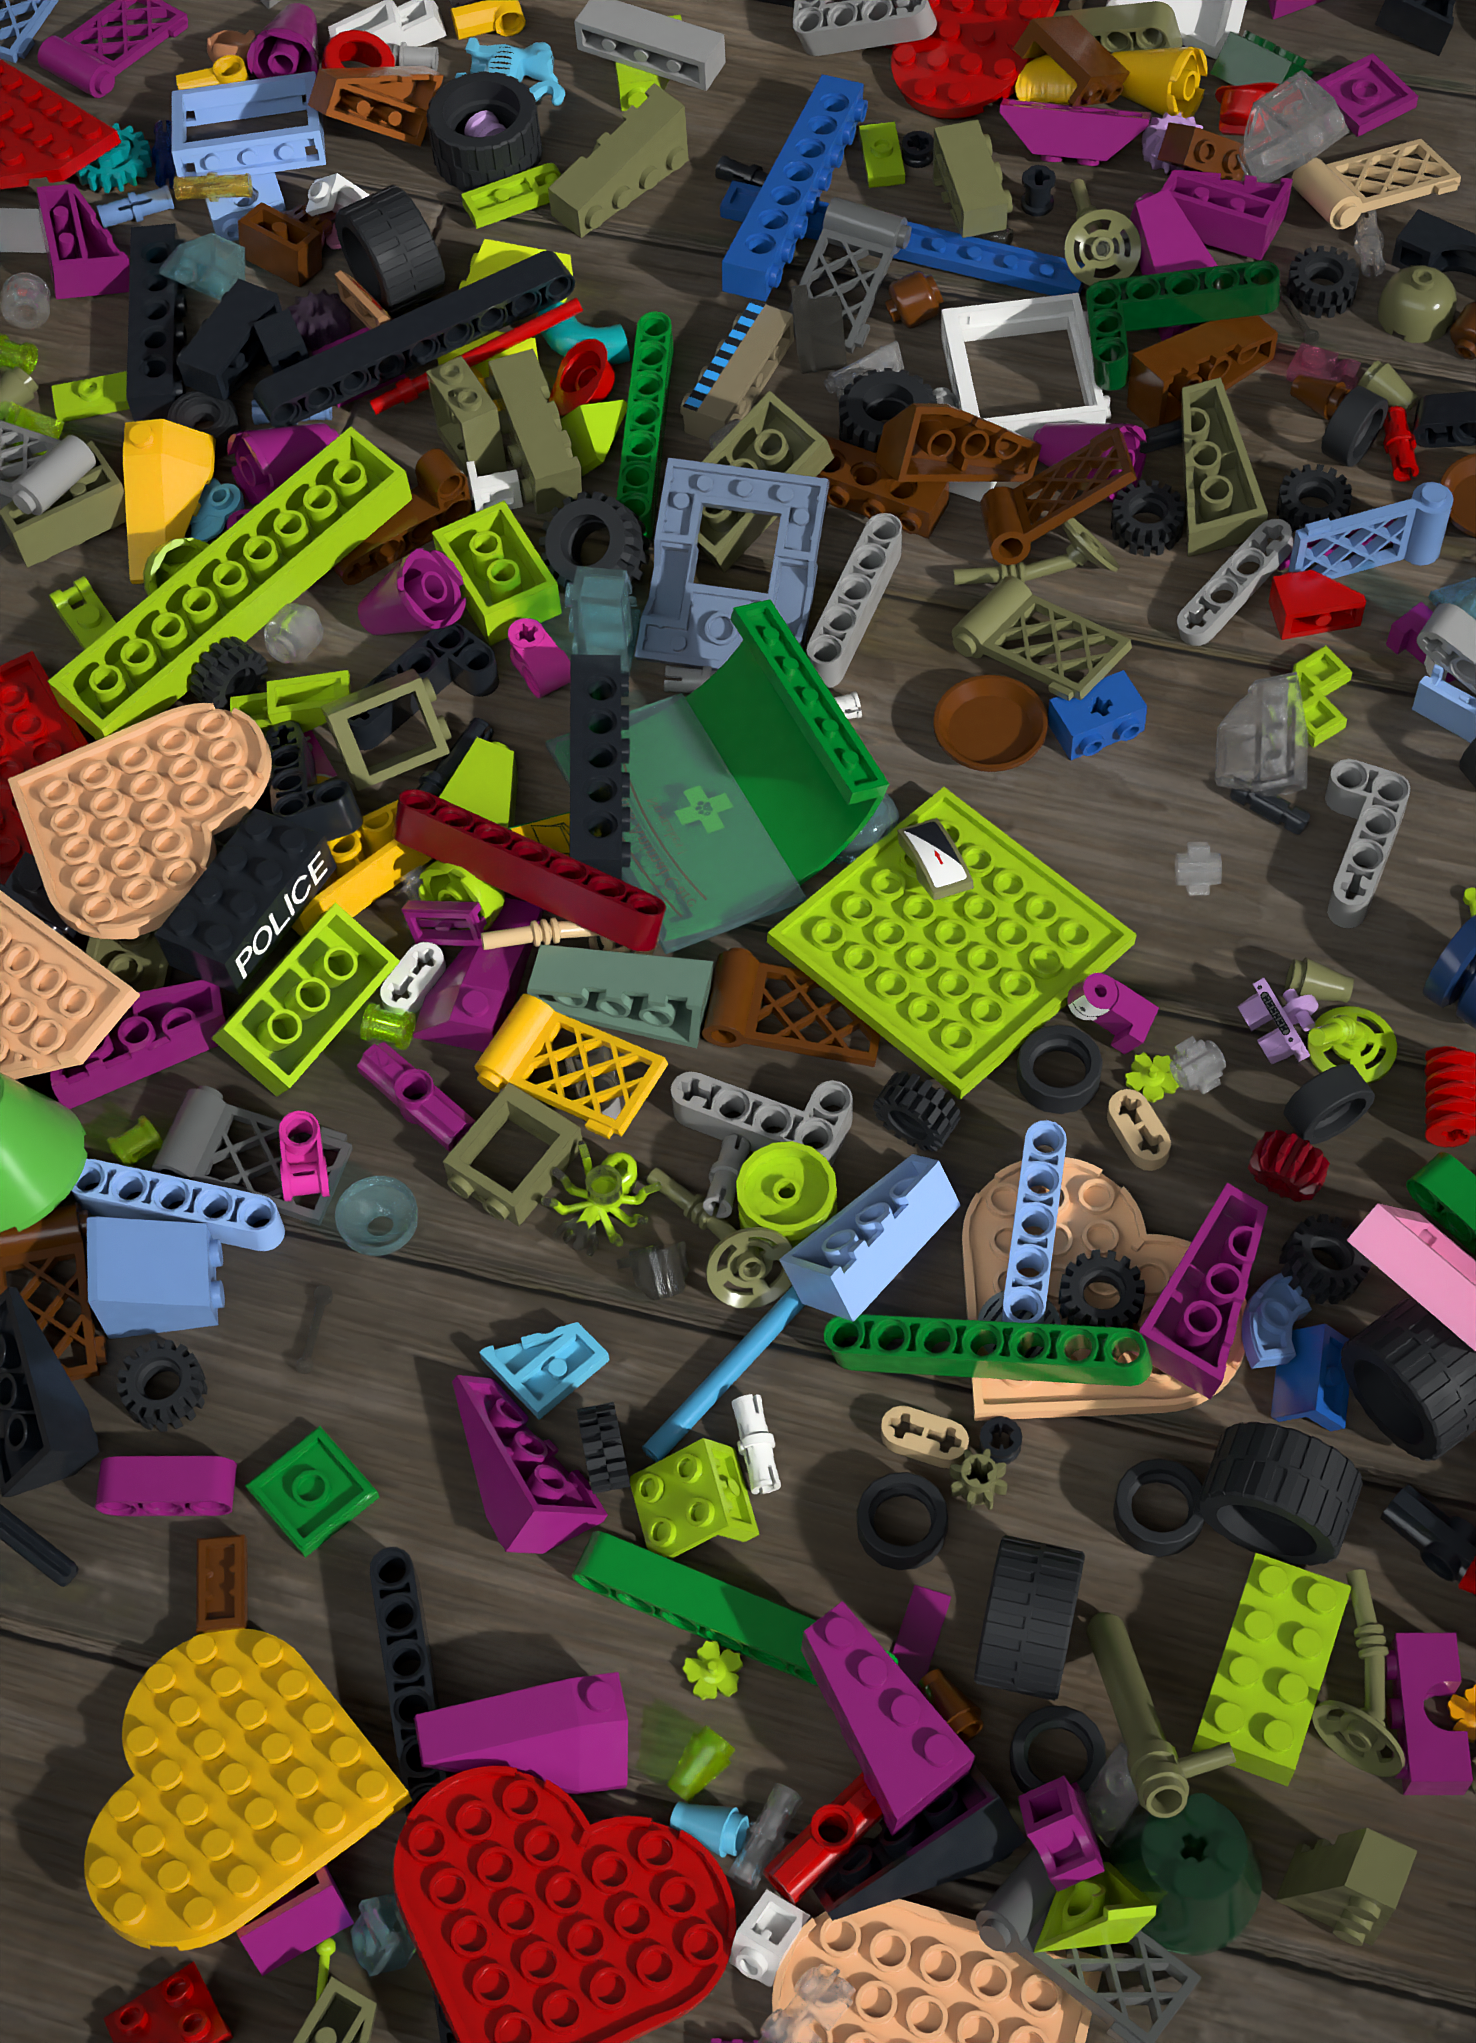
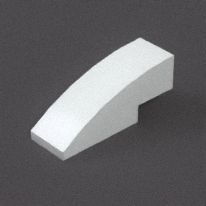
(412, 22)

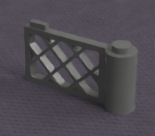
(867, 233)
(202, 1128)
(1014, 1923)

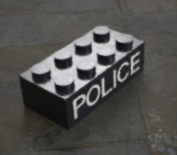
(246, 901)

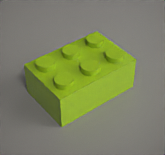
(499, 571)

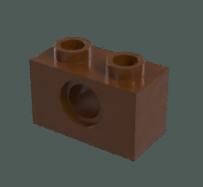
(1200, 151)

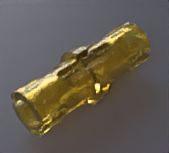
(213, 186)

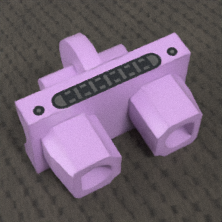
(1284, 1040)

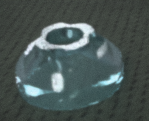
(371, 1199)

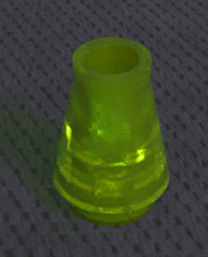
(700, 1763)

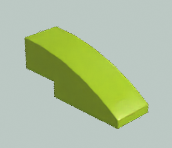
(294, 700)

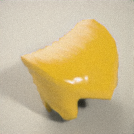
(1044, 82)

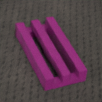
(444, 916)

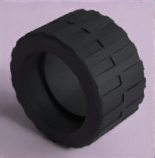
(483, 160)
(390, 249)
(1413, 1380)
(1280, 1493)
(1029, 1617)

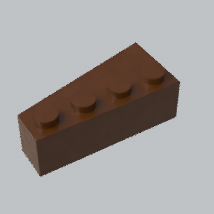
(1201, 354)

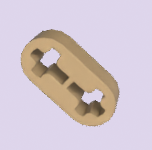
(1131, 1135)
(927, 1426)

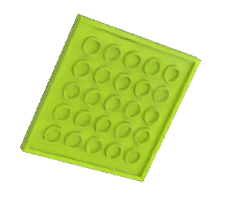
(958, 974)

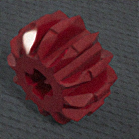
(1288, 1165)

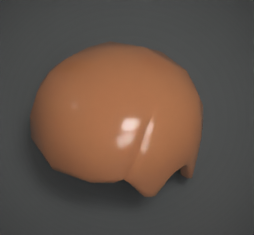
(229, 43)

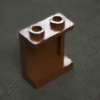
(1074, 49)

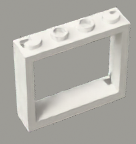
(1015, 319)

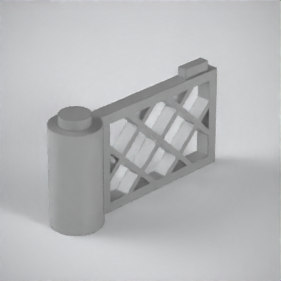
(41, 477)

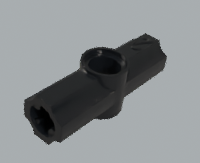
(1443, 1542)

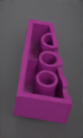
(152, 1035)
(1200, 1305)
(886, 1721)

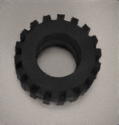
(877, 399)
(581, 518)

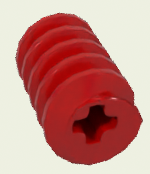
(1450, 1096)

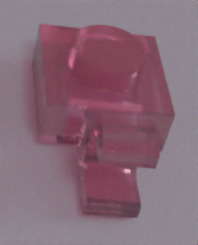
(1323, 364)

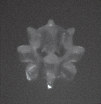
(1198, 868)
(1197, 1065)

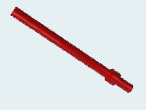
(408, 390)

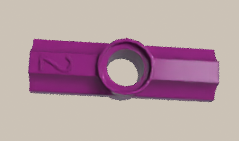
(400, 1081)

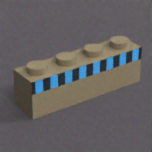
(738, 370)

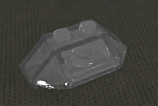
(1289, 128)
(1264, 740)

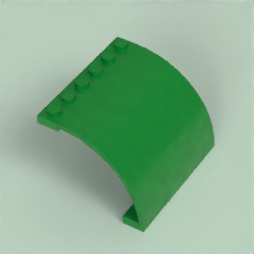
(788, 743)

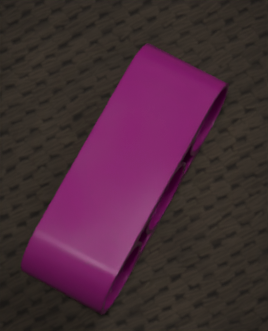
(166, 1486)

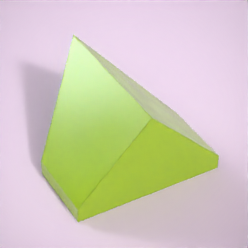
(593, 431)
(1095, 1913)

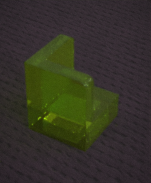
(34, 421)

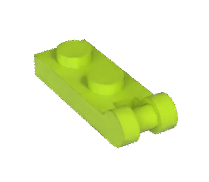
(510, 195)
(88, 620)

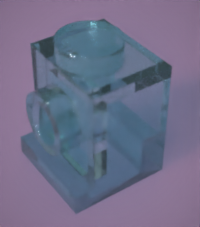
(375, 1940)

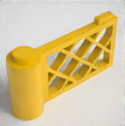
(521, 1048)

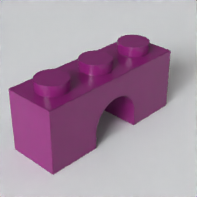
(1422, 1669)

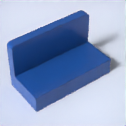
(1313, 1380)

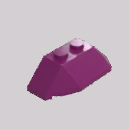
(1071, 131)

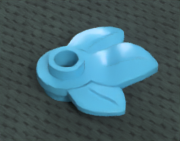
(216, 506)

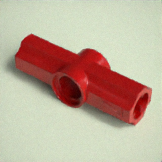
(810, 1856)

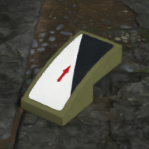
(936, 859)

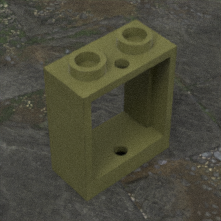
(466, 417)
(340, 710)
(537, 1120)

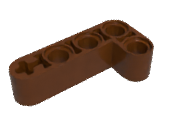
(435, 503)

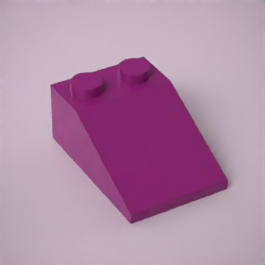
(296, 1922)

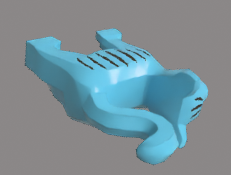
(517, 62)

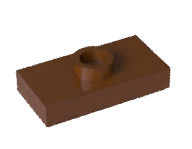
(221, 1584)

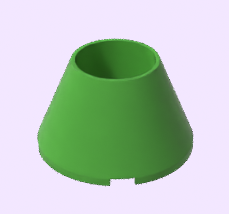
(38, 1154)

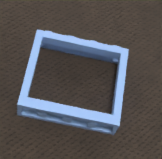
(254, 151)

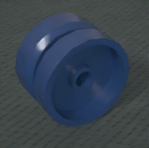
(1455, 975)

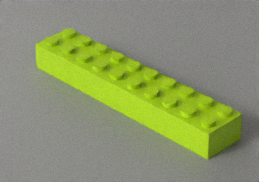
(233, 585)

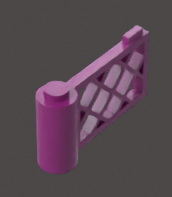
(85, 63)

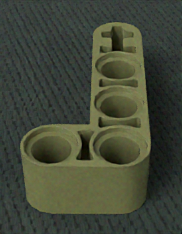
(1130, 26)

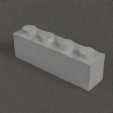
(651, 42)

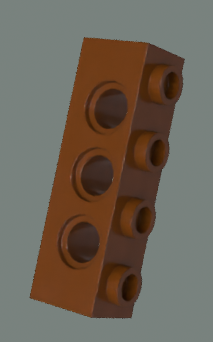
(868, 489)

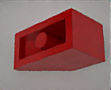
(1313, 604)

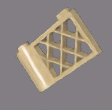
(1339, 196)

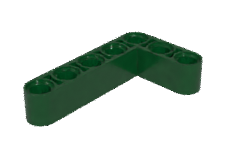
(1171, 301)

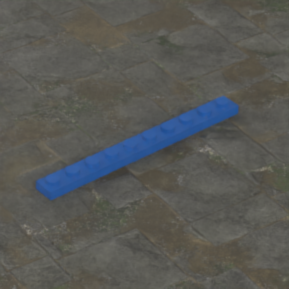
(946, 251)

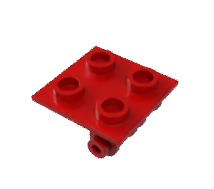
(171, 2012)

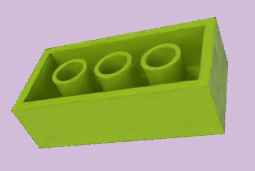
(305, 1000)
(1273, 1667)

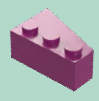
(1231, 212)
(77, 247)

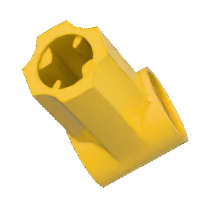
(488, 16)
(224, 70)

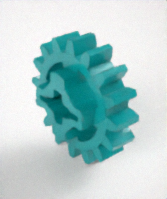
(120, 163)

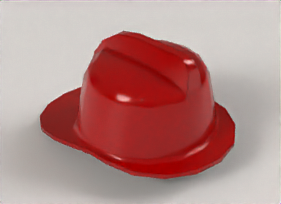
(1237, 104)
(583, 377)

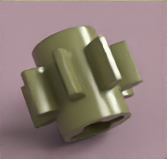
(985, 1469)

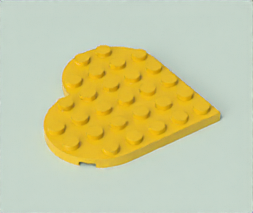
(234, 1791)

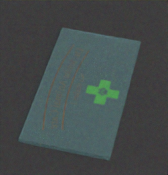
(692, 829)

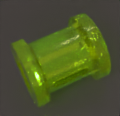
(18, 351)
(387, 1026)
(135, 1142)

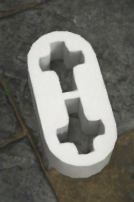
(408, 977)

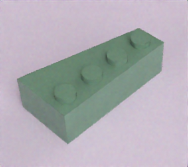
(625, 991)

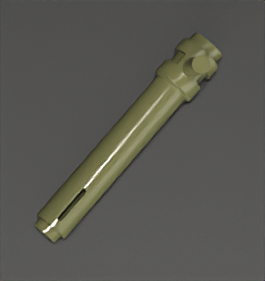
(1151, 1760)

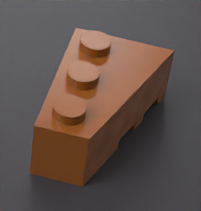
(378, 98)

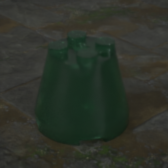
(1195, 1902)

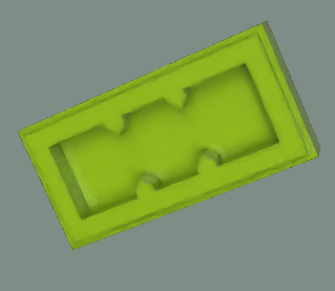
(881, 154)
(90, 397)

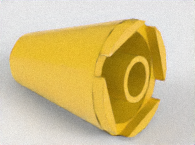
(1164, 78)

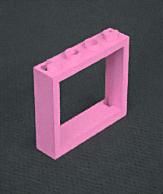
(1422, 1264)

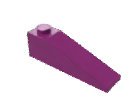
(478, 987)
(521, 1483)
(553, 1731)

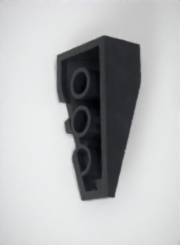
(945, 1842)

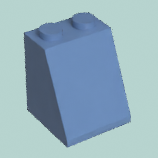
(152, 1275)

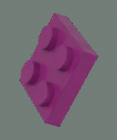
(1368, 94)

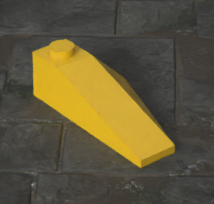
(162, 484)

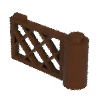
(1012, 516)
(736, 1009)
(54, 1239)

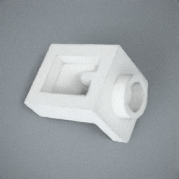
(332, 194)
(494, 488)
(766, 1937)

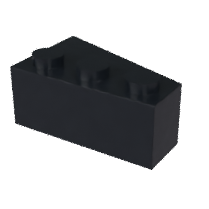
(1419, 21)

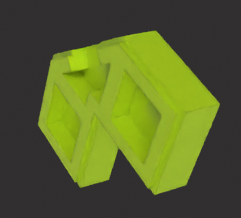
(1319, 676)

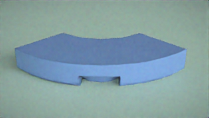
(1269, 1322)

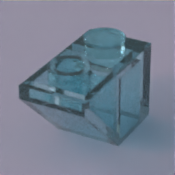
(206, 264)

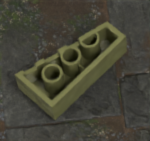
(622, 164)
(534, 431)
(1219, 481)

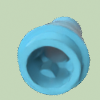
(716, 1827)

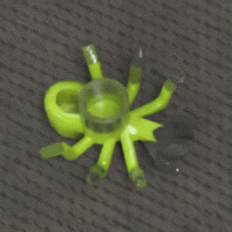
(605, 1191)

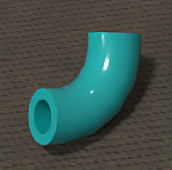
(570, 332)

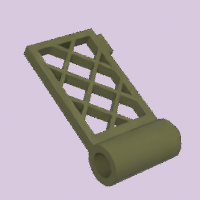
(1003, 618)

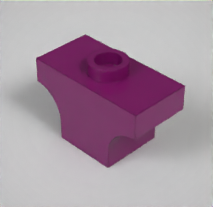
(1062, 1832)

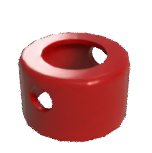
(358, 47)

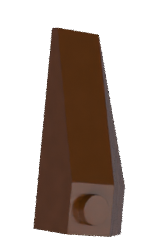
(953, 446)

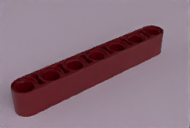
(529, 870)

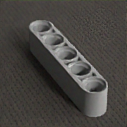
(855, 598)

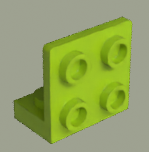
(693, 1499)

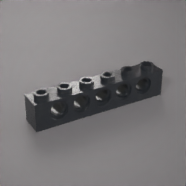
(154, 324)
(597, 763)

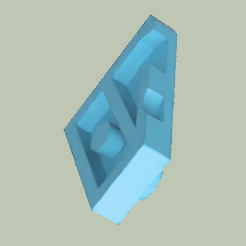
(547, 1366)

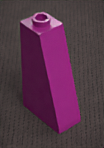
(1167, 243)

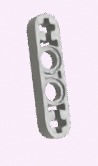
(1231, 579)

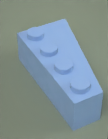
(871, 1239)

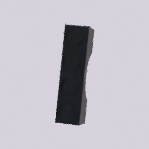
(1435, 244)

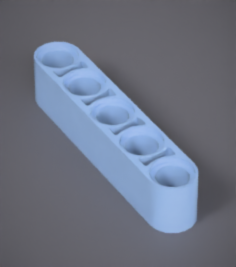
(199, 1203)
(1038, 1211)

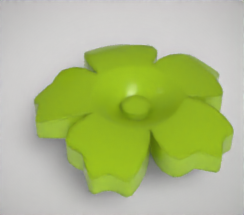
(1151, 1077)
(713, 1671)

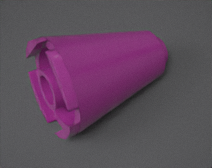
(286, 44)
(1064, 439)
(273, 455)
(414, 596)

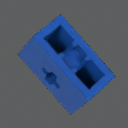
(1101, 718)

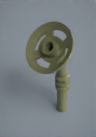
(1089, 231)
(1083, 548)
(744, 1254)
(1363, 1727)

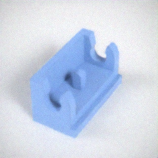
(1446, 705)

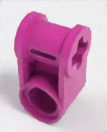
(537, 657)
(302, 1164)

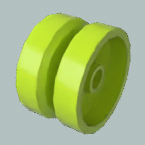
(786, 1190)

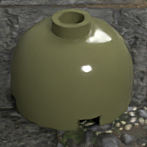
(1417, 304)

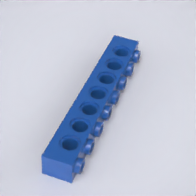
(793, 188)

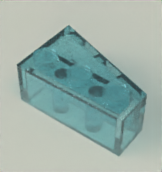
(603, 614)

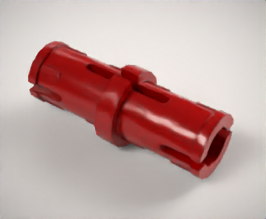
(1400, 444)

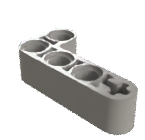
(860, 24)
(1451, 642)
(1374, 813)
(703, 1101)

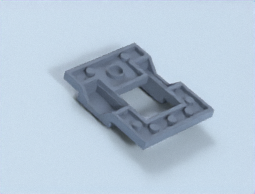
(691, 621)

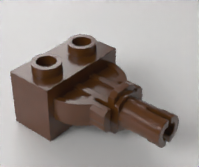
(285, 241)

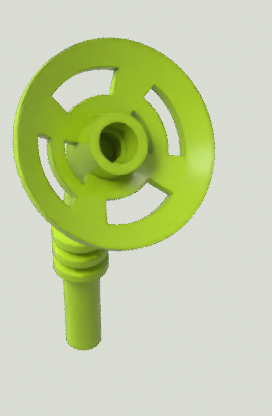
(1348, 1039)

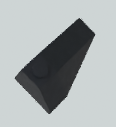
(42, 1416)

